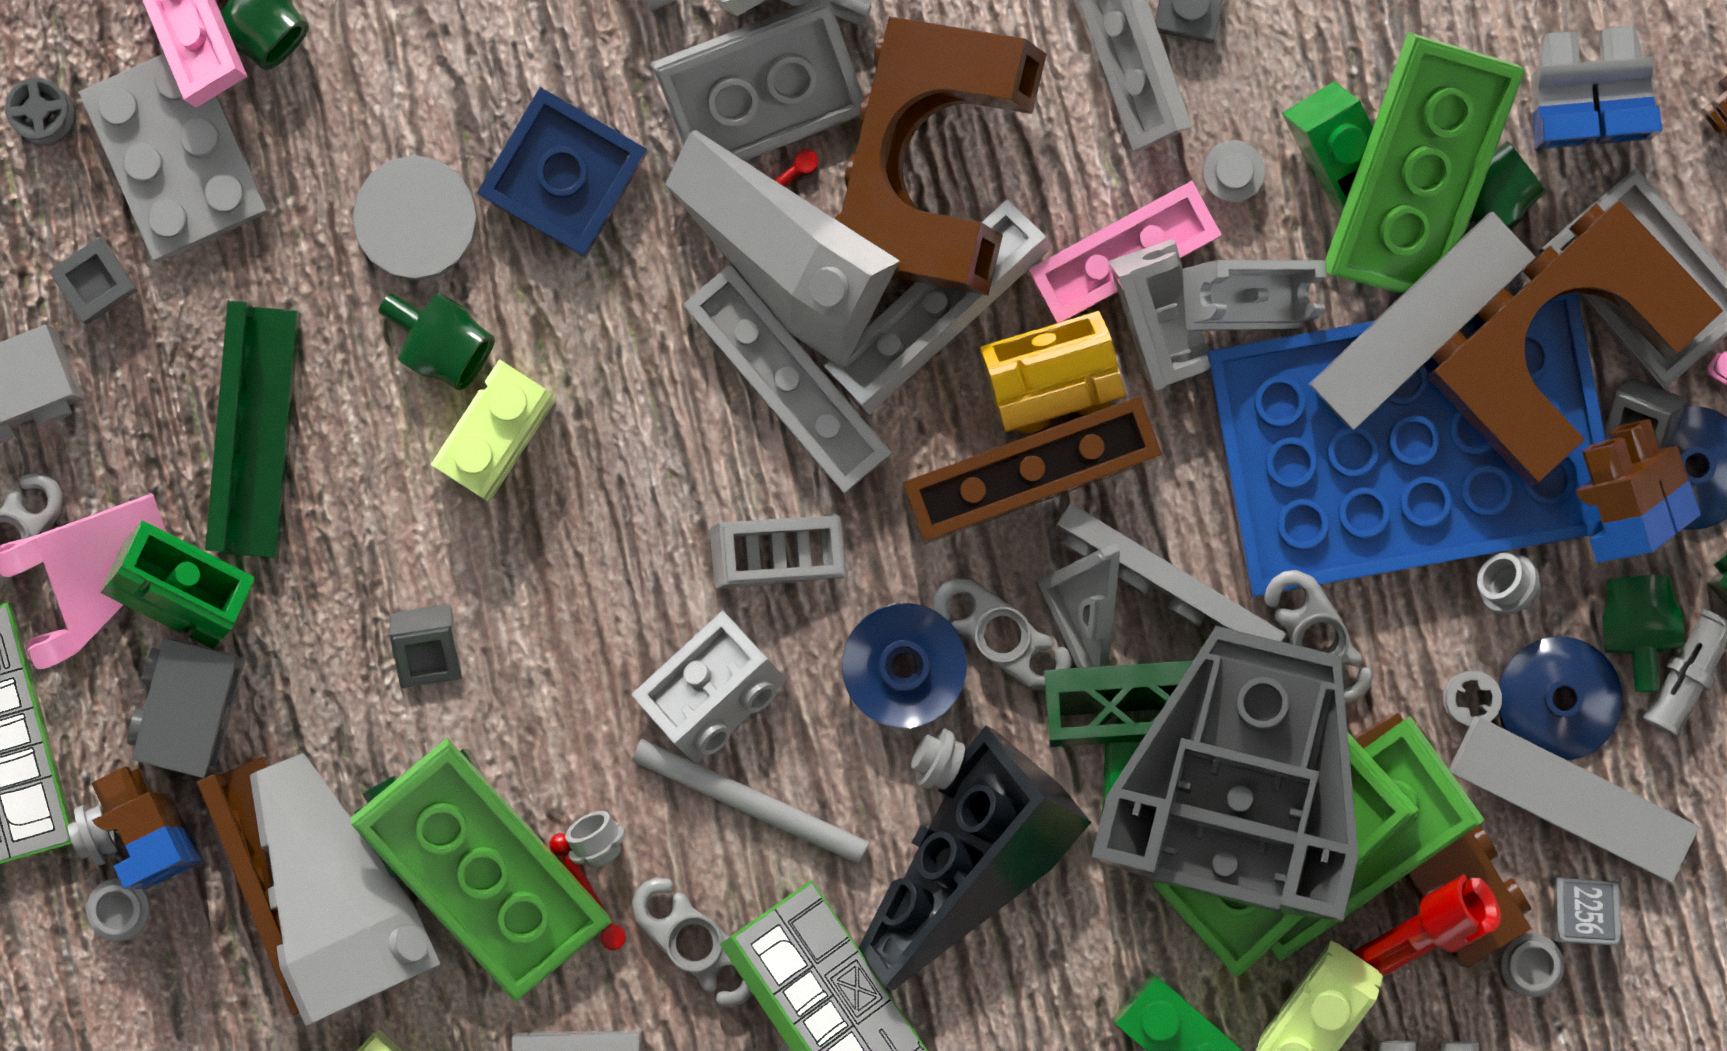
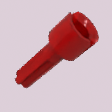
(1447, 919)

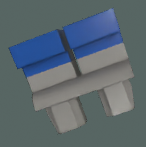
(1593, 99)

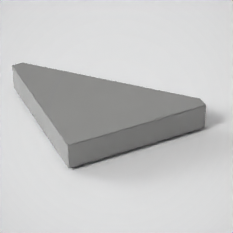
(1084, 604)

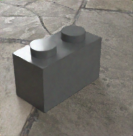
(185, 707)

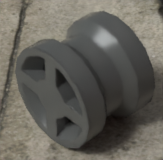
(31, 104)

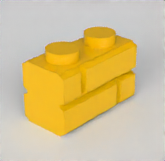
(1052, 373)

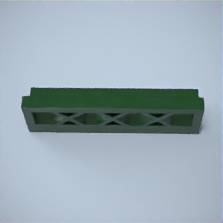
(252, 430)
(1110, 693)

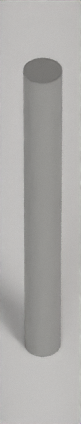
(750, 801)

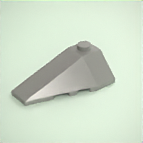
(793, 255)
(338, 908)

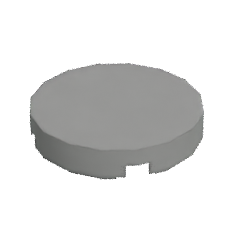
(415, 217)

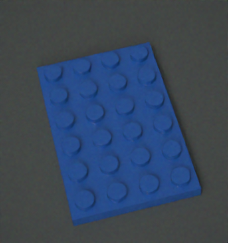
(1410, 479)

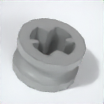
(1482, 682)

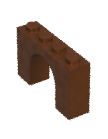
(916, 75)
(1608, 260)

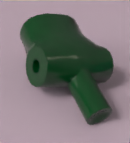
(264, 29)
(1508, 188)
(441, 339)
(1642, 621)

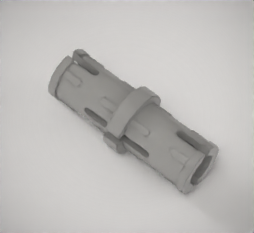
(1689, 674)

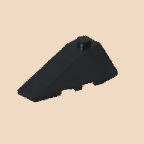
(987, 844)

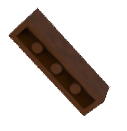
(1032, 470)
(1465, 856)

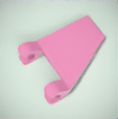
(77, 565)

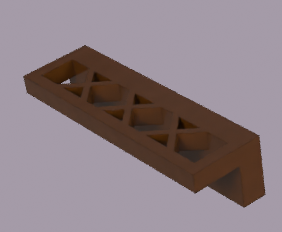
(234, 816)

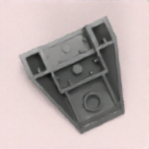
(1243, 782)

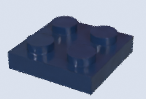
(562, 172)

